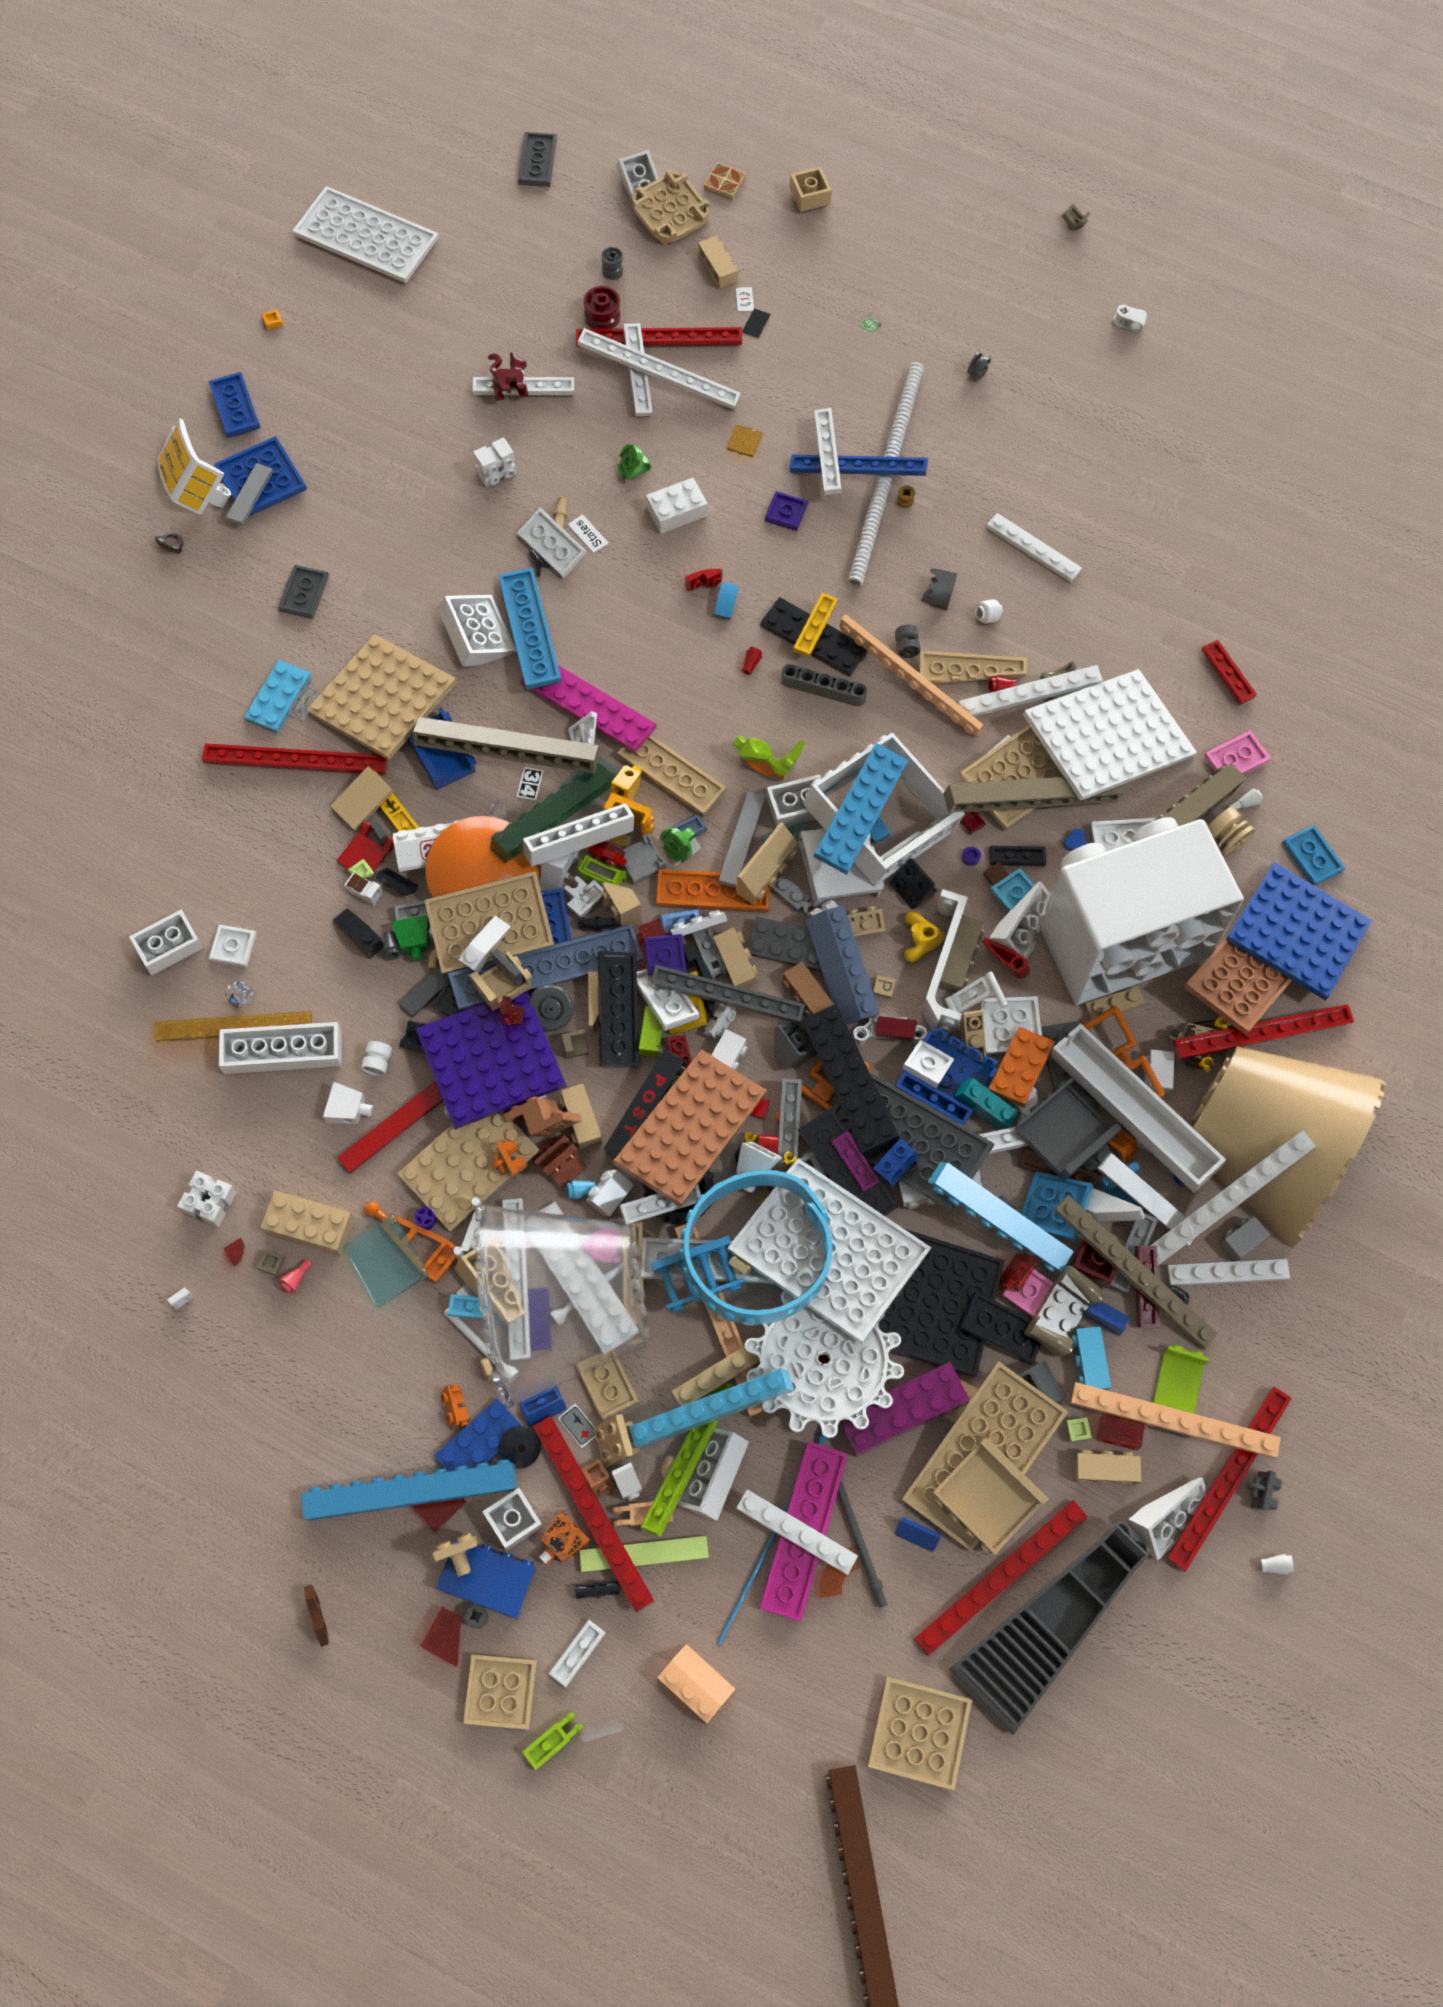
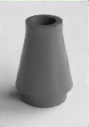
(391, 947)

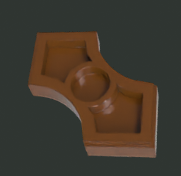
(316, 1614)

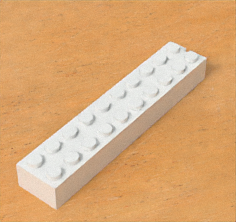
(1138, 1108)

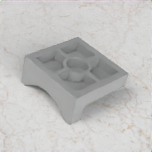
(643, 860)

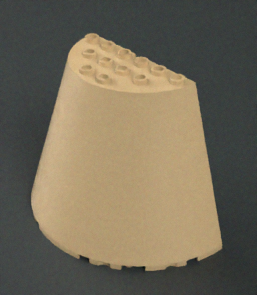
(1266, 1101)

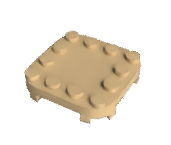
(670, 207)

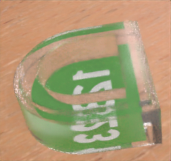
(870, 323)

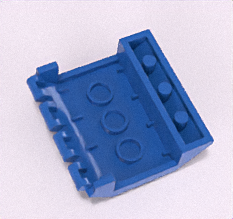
(965, 1066)

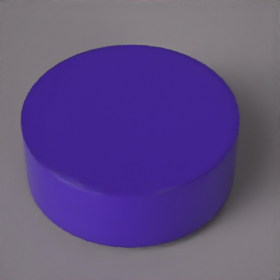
(971, 856)

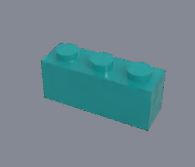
(986, 1104)

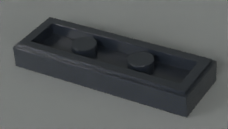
(1017, 855)

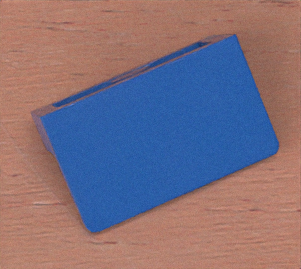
(1107, 1317)

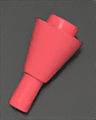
(291, 1280)

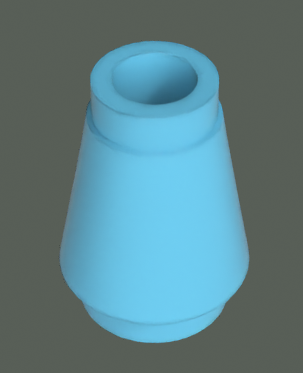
(578, 1189)

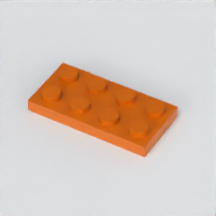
(1021, 1066)

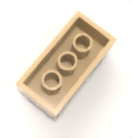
(307, 1223)

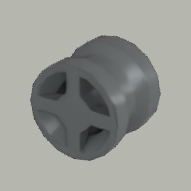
(478, 1620)

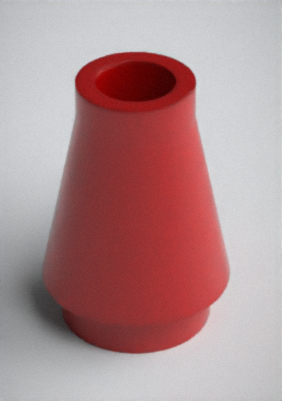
(751, 660)
(999, 683)

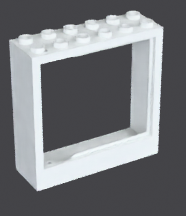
(916, 780)

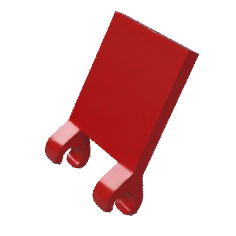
(364, 848)

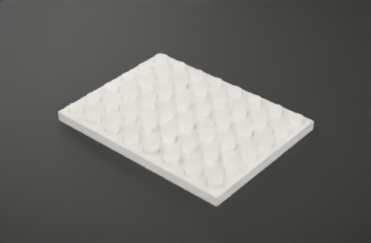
(1109, 734)
(868, 1254)

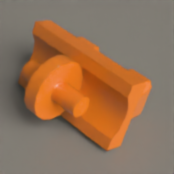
(507, 1149)

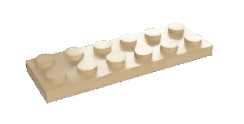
(675, 774)

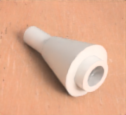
(1250, 799)

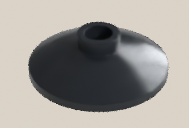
(512, 1439)

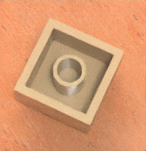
(810, 189)

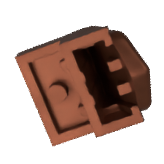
(559, 1159)

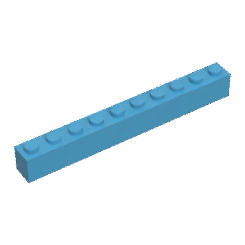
(409, 1491)

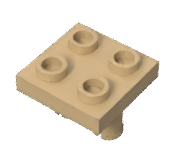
(614, 1441)
(457, 1552)

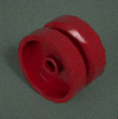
(602, 307)

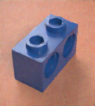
(896, 1162)

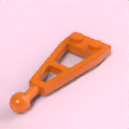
(442, 1258)

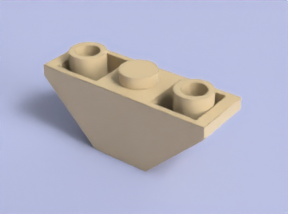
(973, 1031)

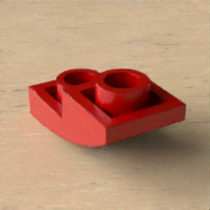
(708, 577)
(679, 1046)

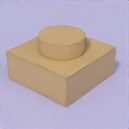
(739, 1266)

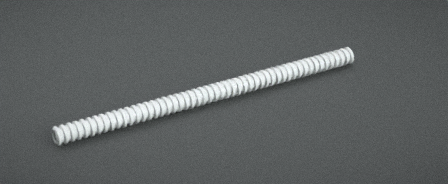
(884, 482)

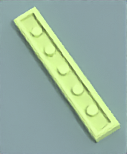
(650, 1553)

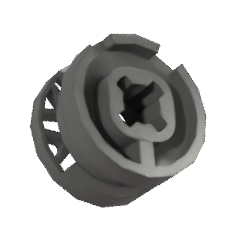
(979, 365)

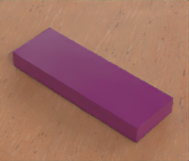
(855, 1161)

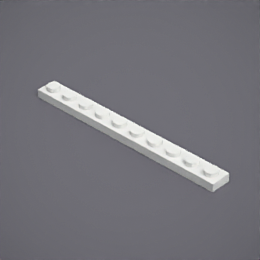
(658, 368)
(1233, 1196)

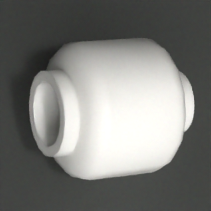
(989, 611)

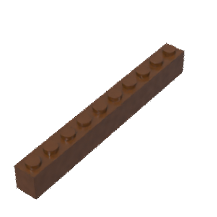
(863, 1888)

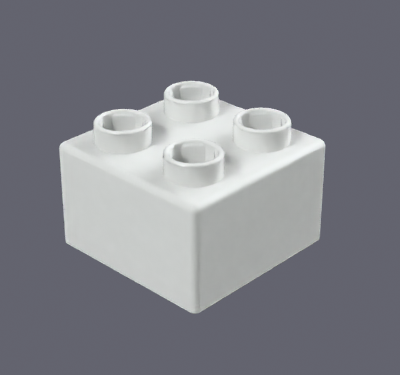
(1129, 907)

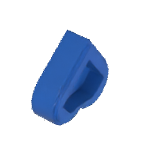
(1075, 840)

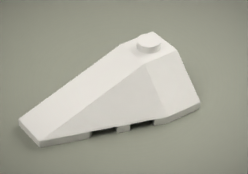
(1021, 923)
(1164, 1517)

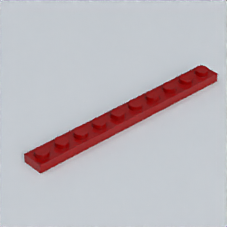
(676, 336)
(293, 758)
(1263, 1031)
(1225, 1484)
(593, 1514)
(1000, 1578)

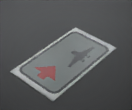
(577, 1425)

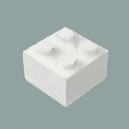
(512, 1519)

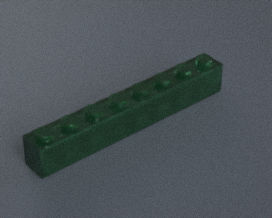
(551, 812)

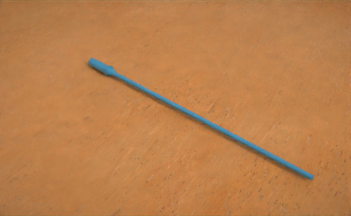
(822, 1438)

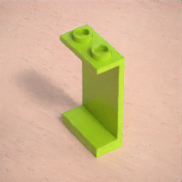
(1180, 1378)

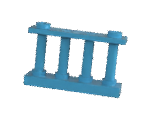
(700, 1253)

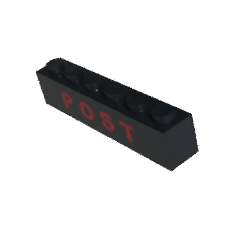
(652, 1091)

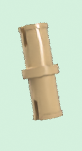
(560, 512)

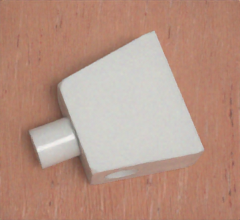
(346, 1106)

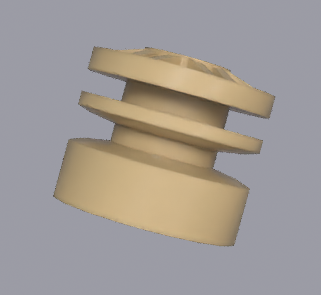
(1232, 835)

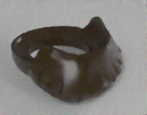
(176, 548)

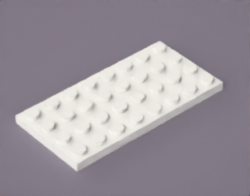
(365, 234)

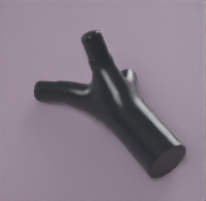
(538, 562)

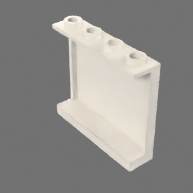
(825, 880)

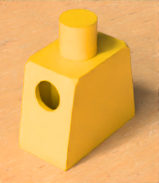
(627, 780)

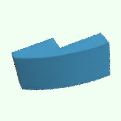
(726, 600)

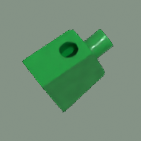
(412, 936)

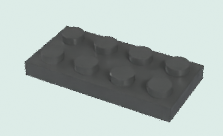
(782, 943)

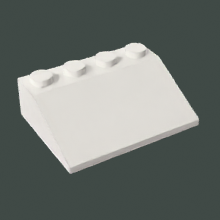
(476, 629)

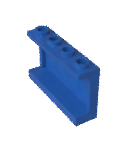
(442, 765)
(493, 1582)

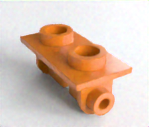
(451, 1398)

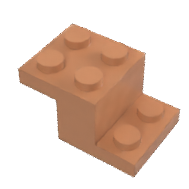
(542, 1117)

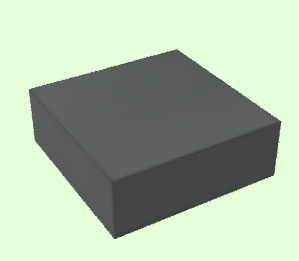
(379, 832)

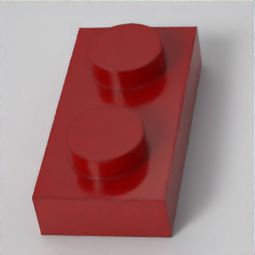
(611, 857)

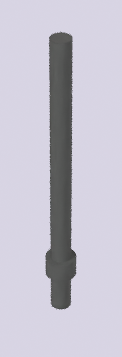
(875, 1583)

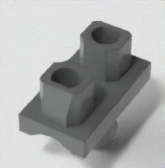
(1262, 1490)

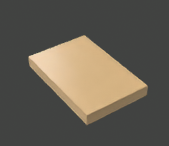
(362, 798)
(610, 1389)

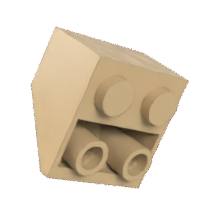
(622, 904)

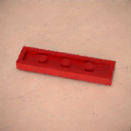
(1229, 672)

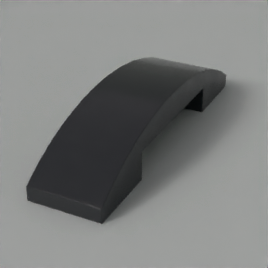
(693, 959)

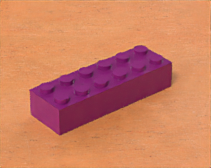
(912, 1407)

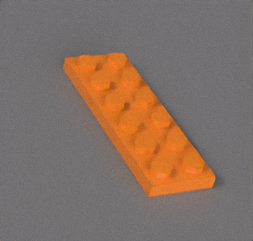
(702, 891)

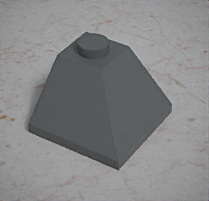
(792, 1045)

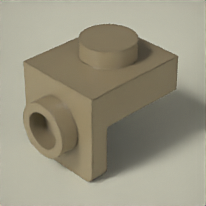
(1074, 217)

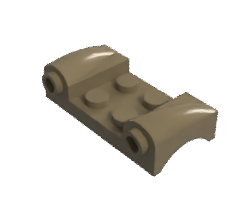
(1063, 1310)

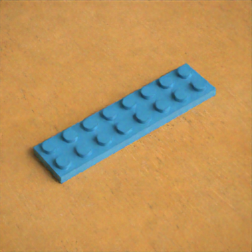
(529, 628)
(860, 808)

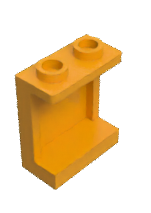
(642, 815)

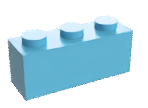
(1091, 1357)

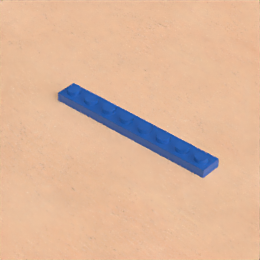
(863, 465)

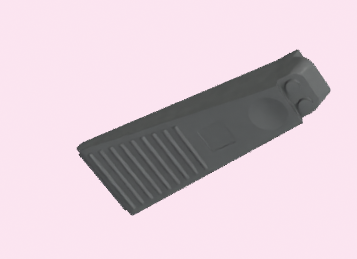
(1032, 1646)

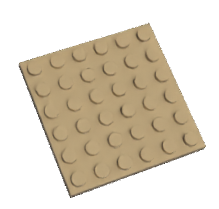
(381, 696)

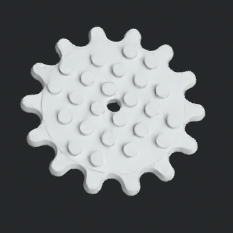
(829, 1390)

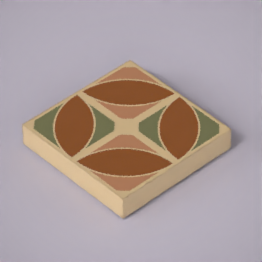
(724, 180)

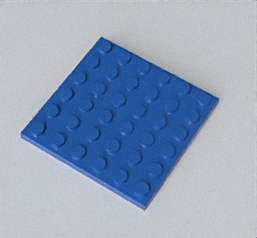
(1299, 930)

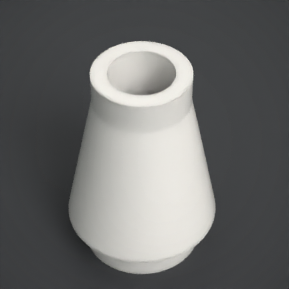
(1278, 1564)

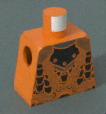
(562, 1540)

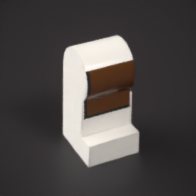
(363, 889)

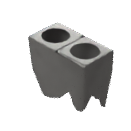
(940, 589)

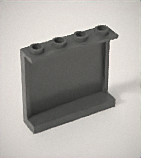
(1065, 1130)

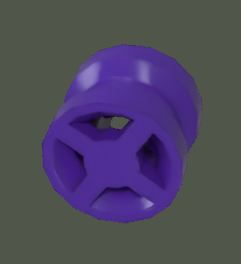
(423, 1215)

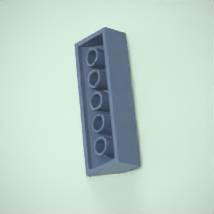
(842, 965)

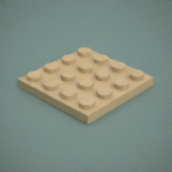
(920, 1733)

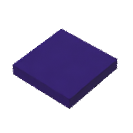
(786, 511)
(665, 952)

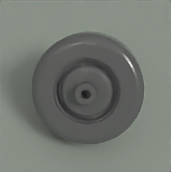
(552, 1006)

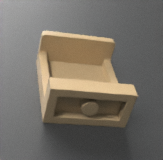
(496, 984)

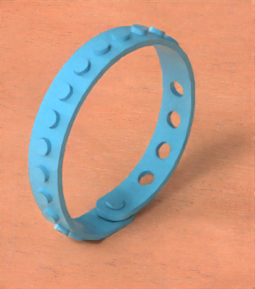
(816, 1214)

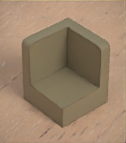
(575, 1044)

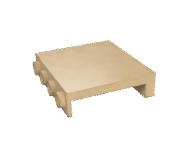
(989, 1496)

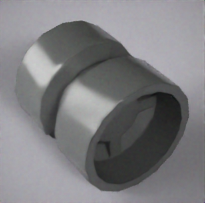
(612, 263)
(907, 641)

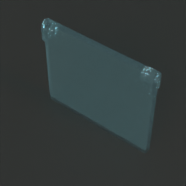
(385, 1260)

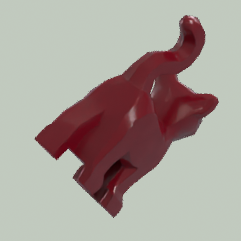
(508, 378)

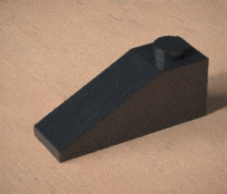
(360, 933)

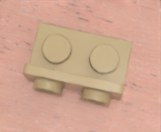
(866, 921)

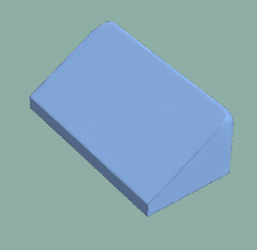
(672, 918)

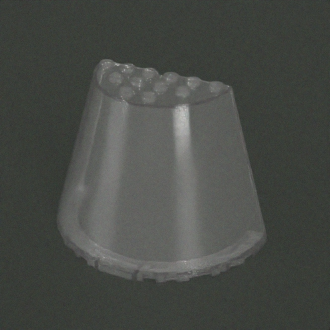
(555, 1296)

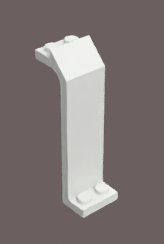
(936, 1016)

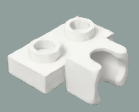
(583, 897)

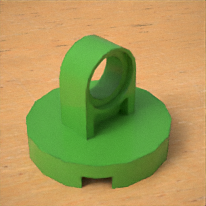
(632, 462)
(677, 843)

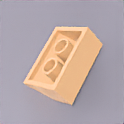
(696, 1683)

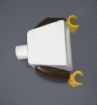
(755, 1157)

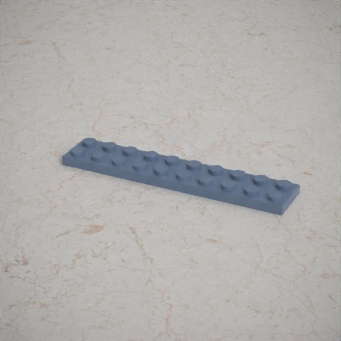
(553, 964)

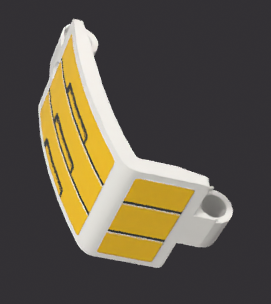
(186, 477)

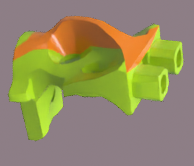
(760, 757)

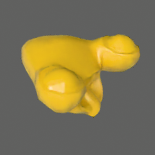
(925, 936)

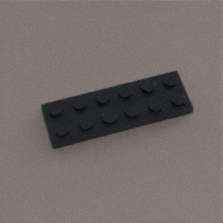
(833, 645)
(618, 1009)
(818, 1137)

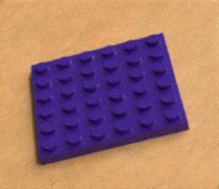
(489, 1064)

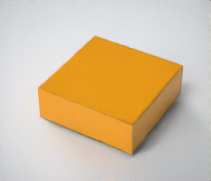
(272, 319)

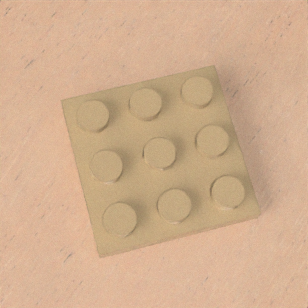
(500, 1692)

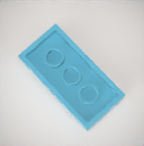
(277, 696)

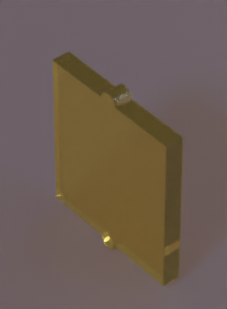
(744, 441)

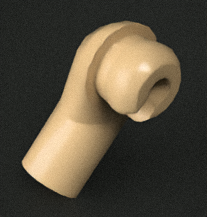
(433, 960)
(666, 1465)

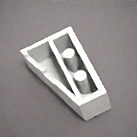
(556, 870)

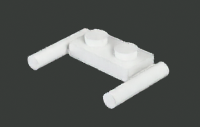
(976, 993)
(469, 1240)

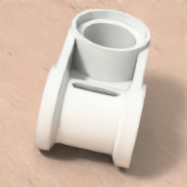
(1132, 319)

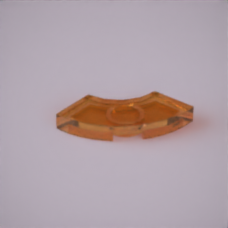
(832, 1579)

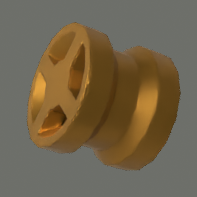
(907, 500)

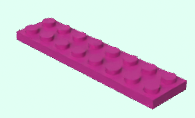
(613, 717)
(811, 1504)

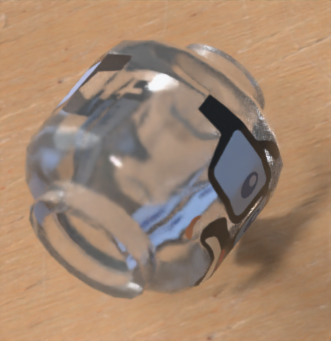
(240, 994)

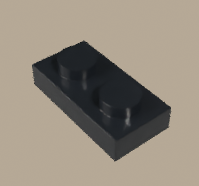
(396, 881)

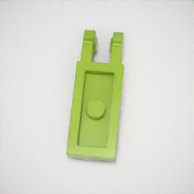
(550, 1742)

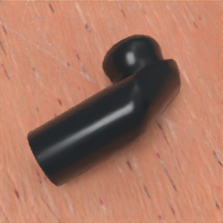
(1183, 1295)

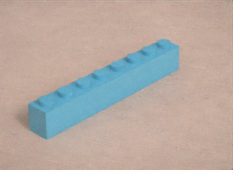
(1000, 1216)
(711, 1408)

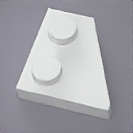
(584, 729)

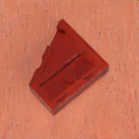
(444, 1636)

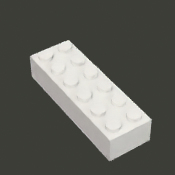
(280, 1048)

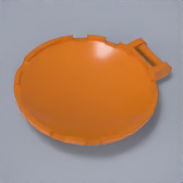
(464, 859)

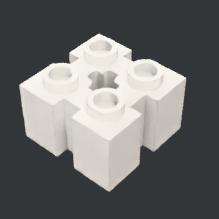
(495, 462)
(209, 1210)

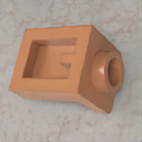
(598, 1478)

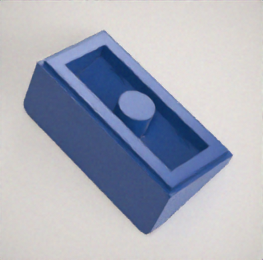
(542, 1406)
(917, 1534)

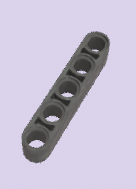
(818, 678)

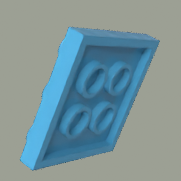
(1046, 1194)

